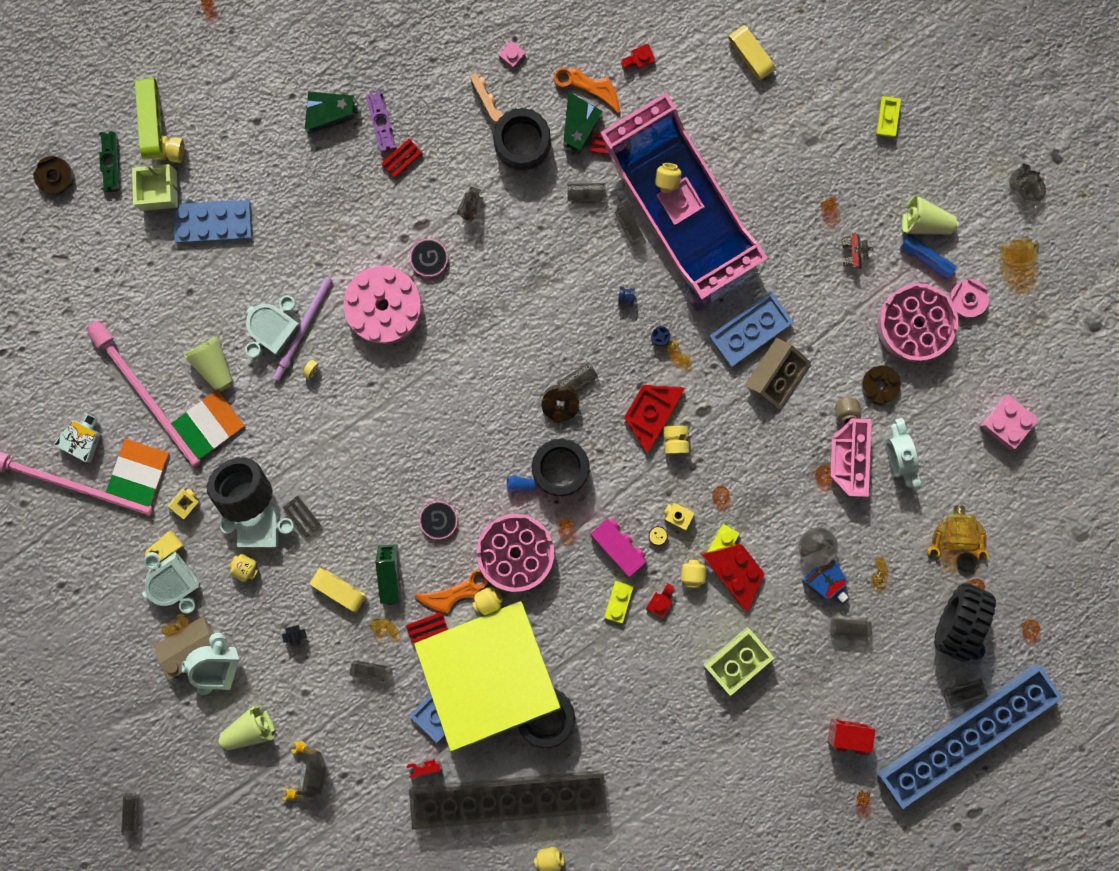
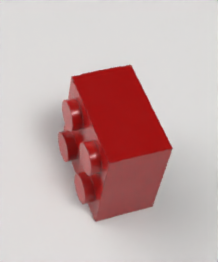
(852, 736)

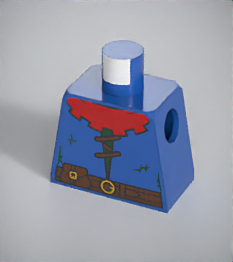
(828, 581)

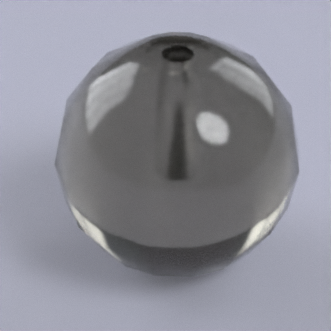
(818, 546)

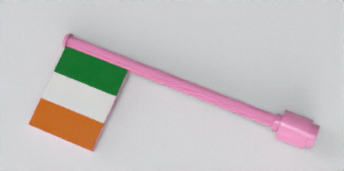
(197, 429)
(131, 482)

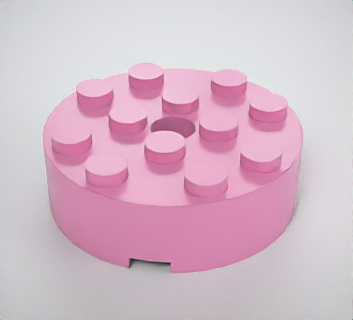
(374, 287)
(897, 325)
(510, 572)

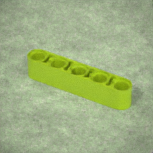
(148, 118)

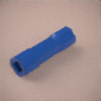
(917, 249)

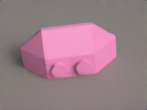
(852, 457)

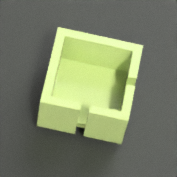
(154, 190)

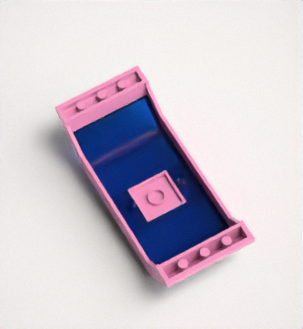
(692, 221)

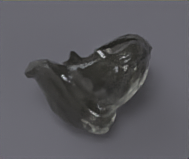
(1028, 183)

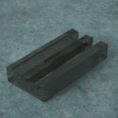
(296, 521)

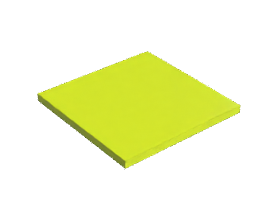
(487, 676)

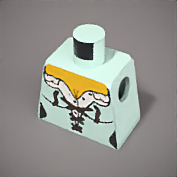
(80, 439)

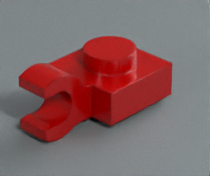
(640, 57)
(659, 602)
(429, 767)

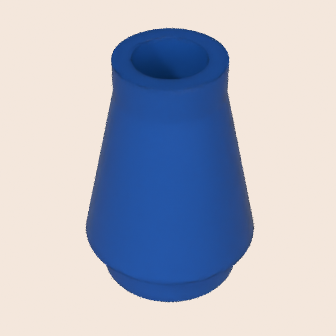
(519, 484)

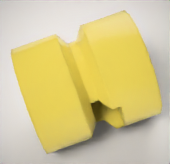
(172, 149)
(676, 439)

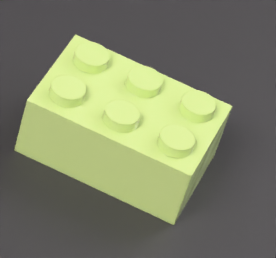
(738, 661)

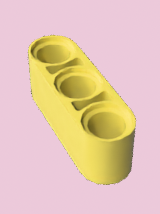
(751, 52)
(338, 589)

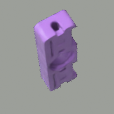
(377, 110)

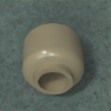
(847, 409)

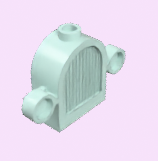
(270, 326)
(903, 455)
(260, 531)
(169, 581)
(211, 665)

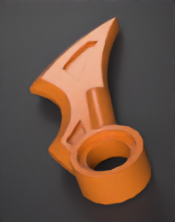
(600, 88)
(445, 599)

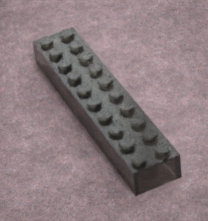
(507, 799)

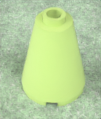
(927, 218)
(210, 363)
(249, 729)

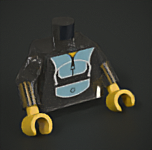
(311, 774)

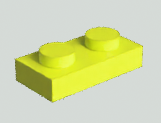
(888, 116)
(724, 538)
(618, 601)

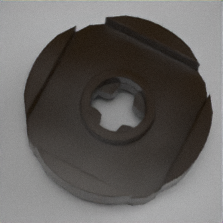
(43, 171)
(872, 390)
(560, 413)

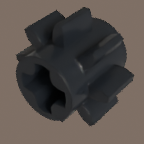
(294, 635)

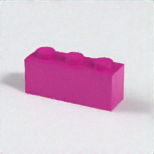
(619, 546)

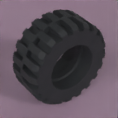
(965, 622)

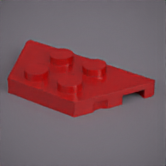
(651, 412)
(736, 571)

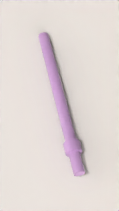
(284, 361)

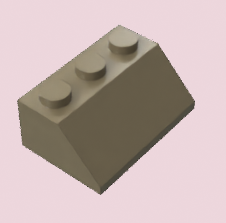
(778, 373)
(178, 646)

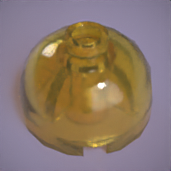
(1019, 253)

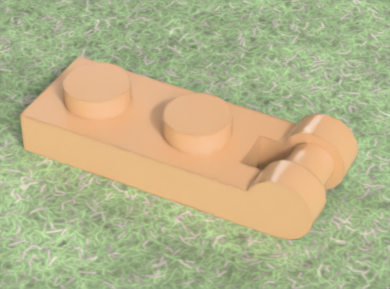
(486, 99)

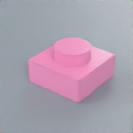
(512, 54)

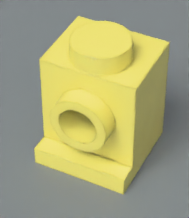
(183, 510)
(684, 521)

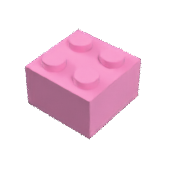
(1009, 422)

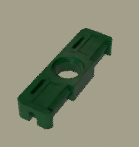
(109, 148)

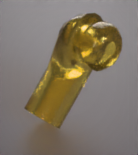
(675, 353)
(882, 572)
(383, 624)
(175, 627)

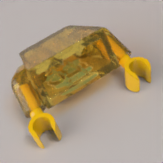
(960, 533)

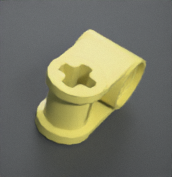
(166, 545)

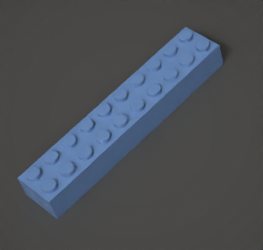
(969, 735)

